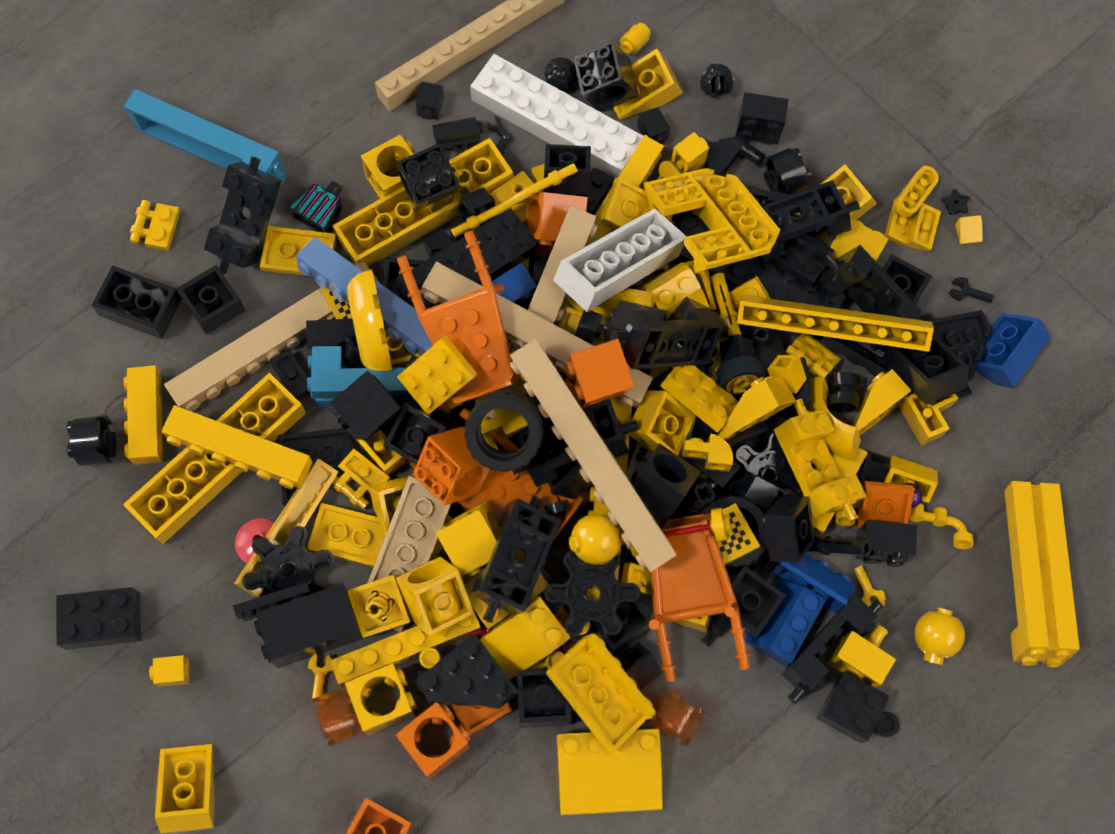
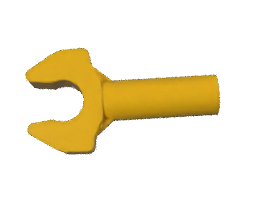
(867, 588)
(320, 674)

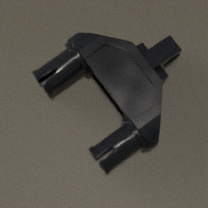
(726, 151)

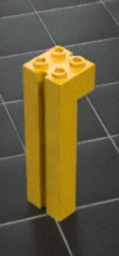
(1040, 575)

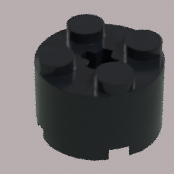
(786, 172)
(91, 440)

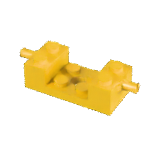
(804, 444)

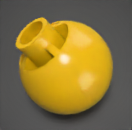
(596, 539)
(939, 635)

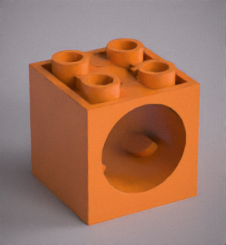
(547, 213)
(599, 373)
(449, 468)
(411, 736)

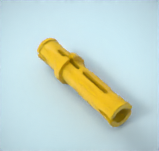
(719, 283)

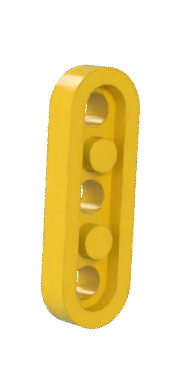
(916, 191)

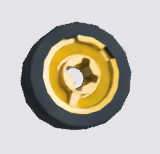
(738, 374)

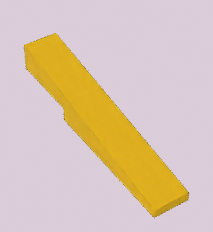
(295, 513)

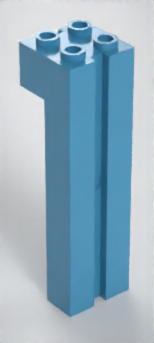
(198, 135)
(332, 377)

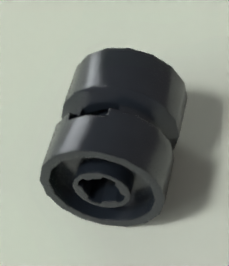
(844, 392)

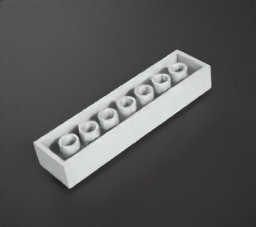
(553, 114)

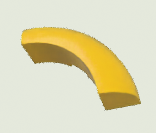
(368, 322)
(845, 439)

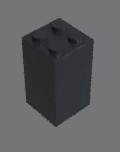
(307, 626)

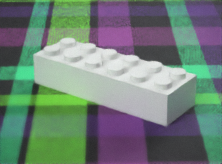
(619, 259)

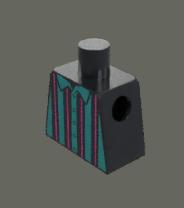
(318, 207)

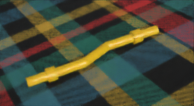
(554, 178)

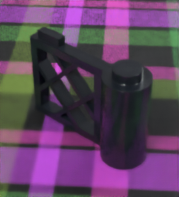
(458, 134)

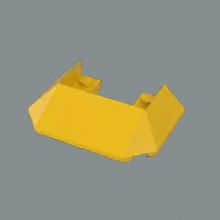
(735, 218)

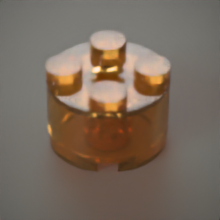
(336, 717)
(676, 717)

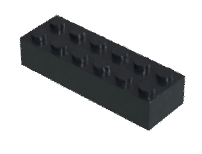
(503, 246)

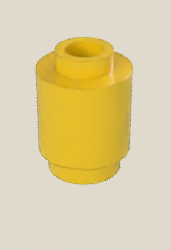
(635, 38)

